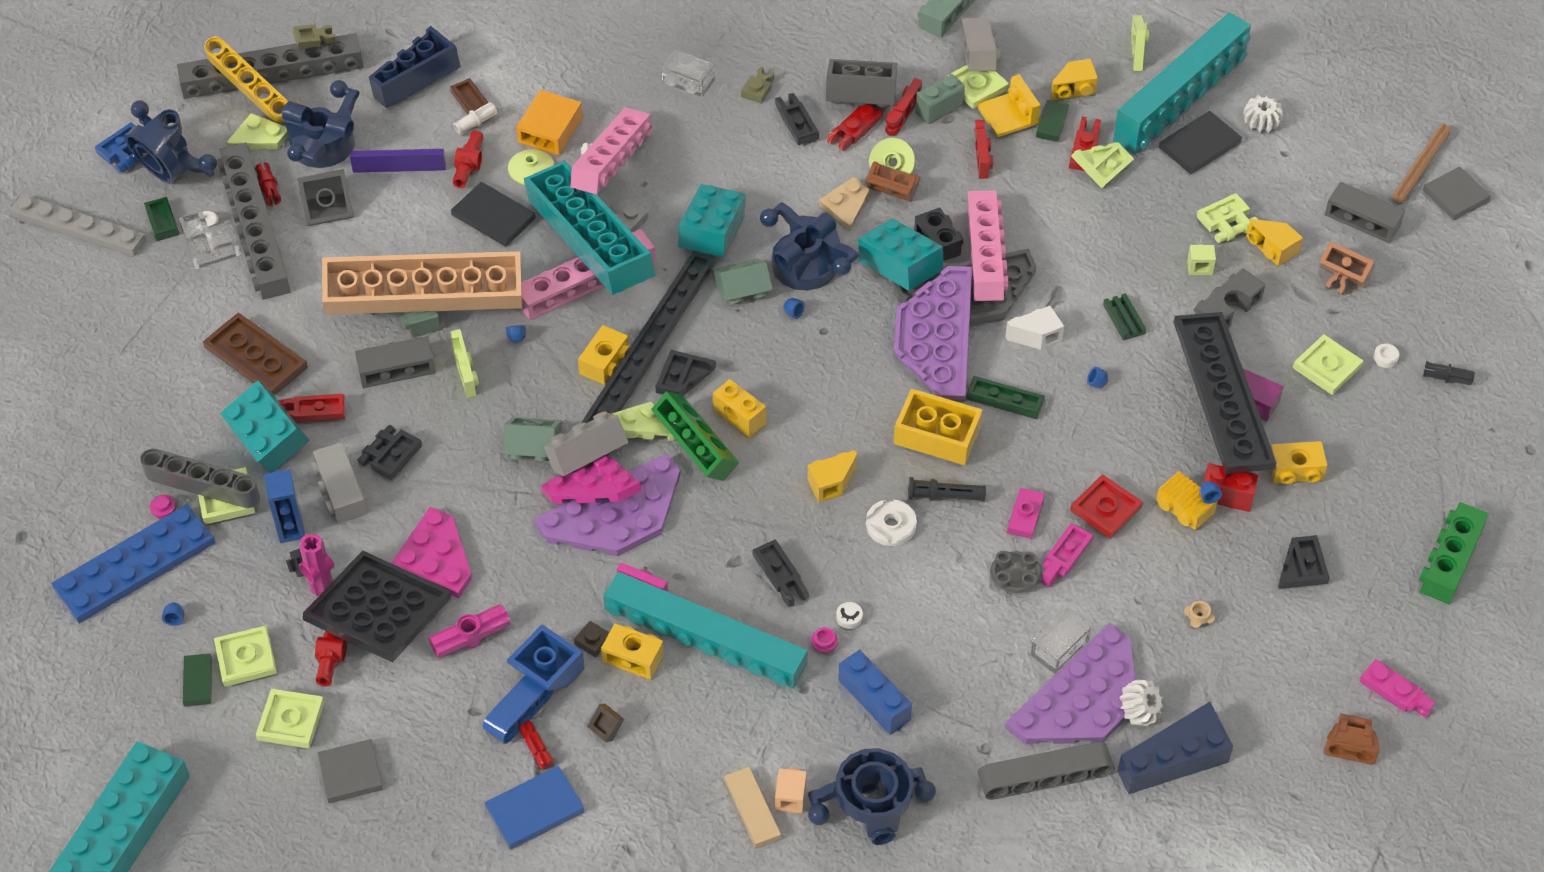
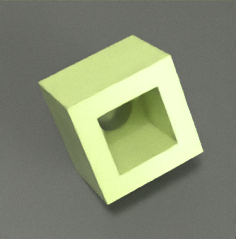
(1201, 259)

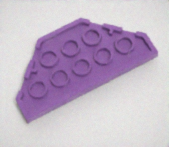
(935, 332)
(616, 525)
(1082, 696)

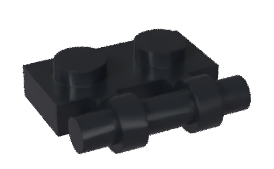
(394, 456)

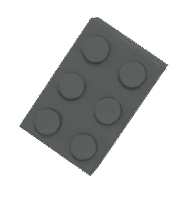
(861, 82)

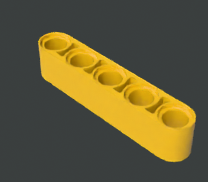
(242, 72)

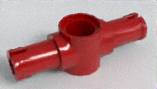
(468, 159)
(328, 653)

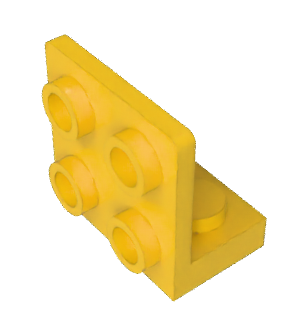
(1013, 110)

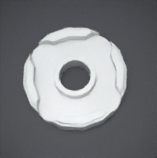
(887, 534)

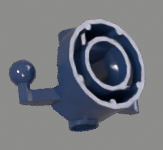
(317, 134)
(163, 147)
(811, 250)
(863, 774)

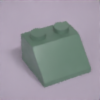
(742, 280)
(527, 437)

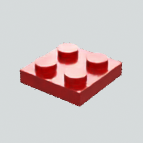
(1106, 506)

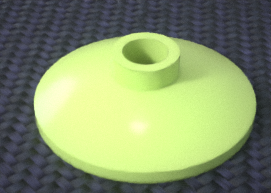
(893, 149)
(527, 163)

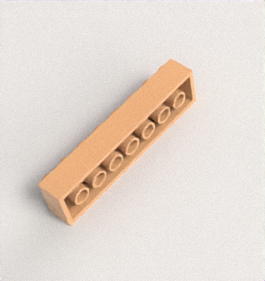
(421, 283)

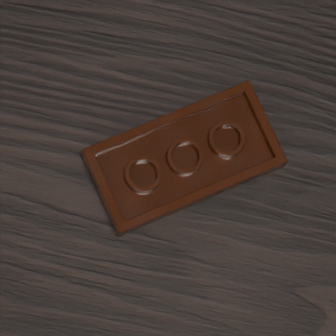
(255, 353)

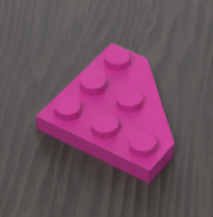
(595, 480)
(436, 553)

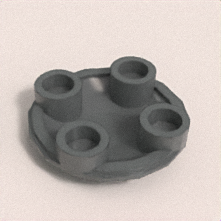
(1016, 571)

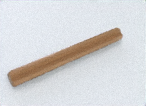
(1421, 163)

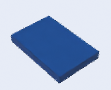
(534, 807)

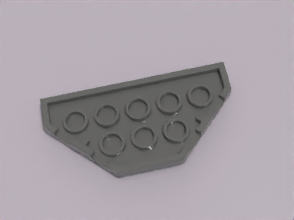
(1019, 272)

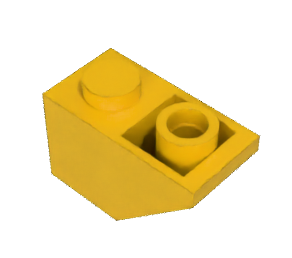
(1075, 80)
(1274, 239)
(831, 476)

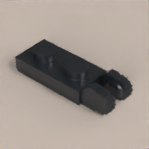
(797, 120)
(780, 571)

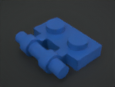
(116, 148)

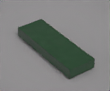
(1005, 397)

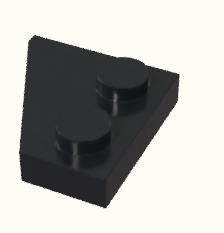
(683, 372)
(1304, 564)

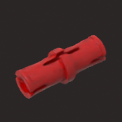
(268, 183)

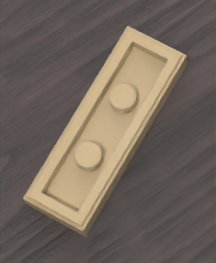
(752, 807)

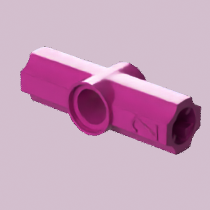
(316, 563)
(457, 637)

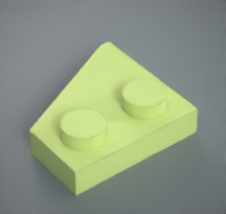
(1139, 38)
(259, 134)
(1103, 162)
(464, 364)

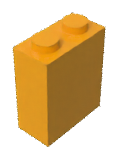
(549, 122)

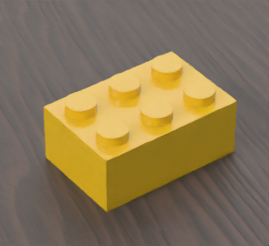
(938, 426)

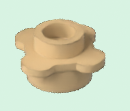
(1202, 608)

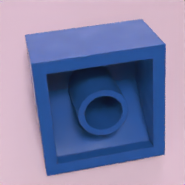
(548, 659)

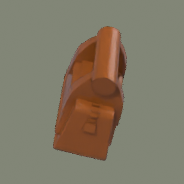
(1353, 740)

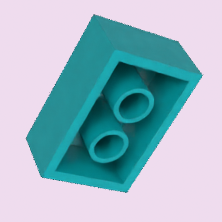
(711, 220)
(900, 254)
(264, 426)

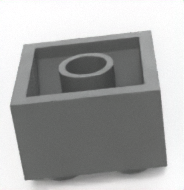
(325, 197)

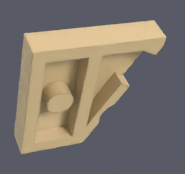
(845, 202)

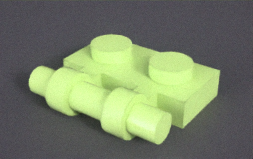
(1223, 213)

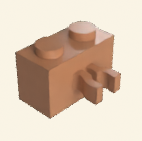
(1347, 265)

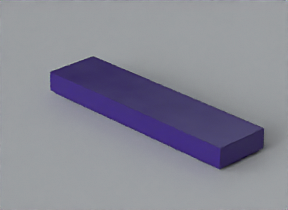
(398, 160)

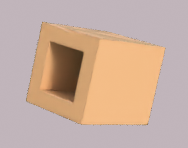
(790, 790)

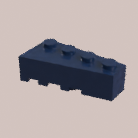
(1177, 751)

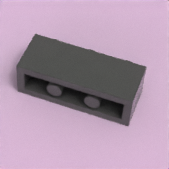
(1364, 212)
(395, 362)

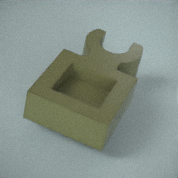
(309, 36)
(758, 87)

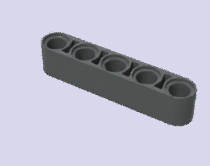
(200, 478)
(1046, 770)

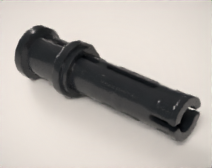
(934, 490)

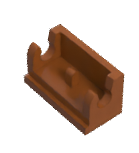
(892, 181)

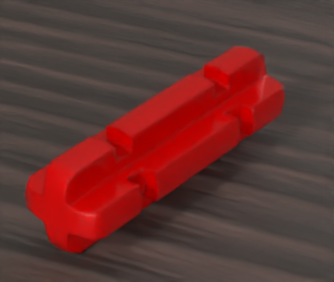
(536, 745)

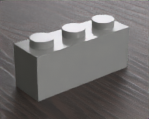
(979, 44)
(585, 443)
(338, 483)

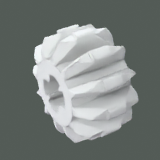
(1263, 113)
(1141, 702)

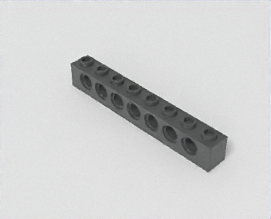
(274, 65)
(254, 221)

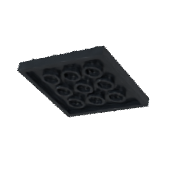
(377, 606)

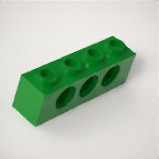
(695, 436)
(1460, 538)

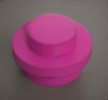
(162, 506)
(824, 640)

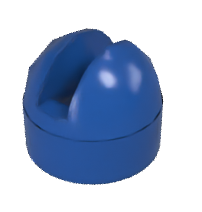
(794, 307)
(516, 333)
(1097, 377)
(1210, 492)
(173, 614)

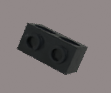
(940, 229)

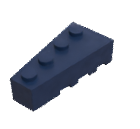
(414, 68)

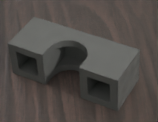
(1239, 290)

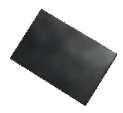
(1200, 142)
(493, 214)

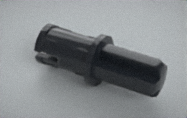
(1449, 373)

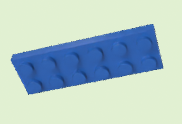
(133, 563)

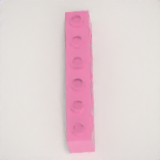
(610, 150)
(986, 246)
(564, 284)

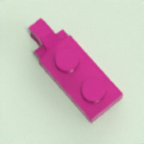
(1065, 553)
(1396, 689)

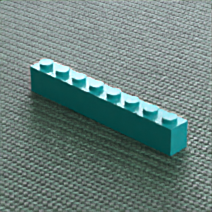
(705, 630)

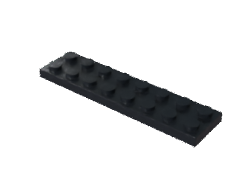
(1224, 393)

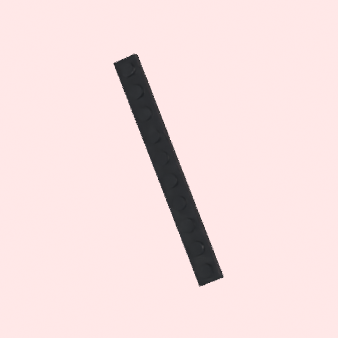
(652, 336)

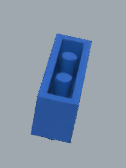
(284, 505)
(875, 692)

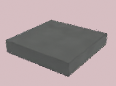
(1456, 193)
(350, 771)

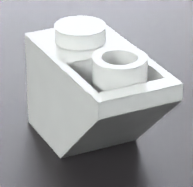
(1036, 329)

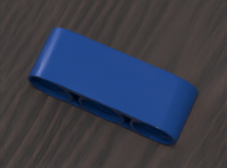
(516, 708)

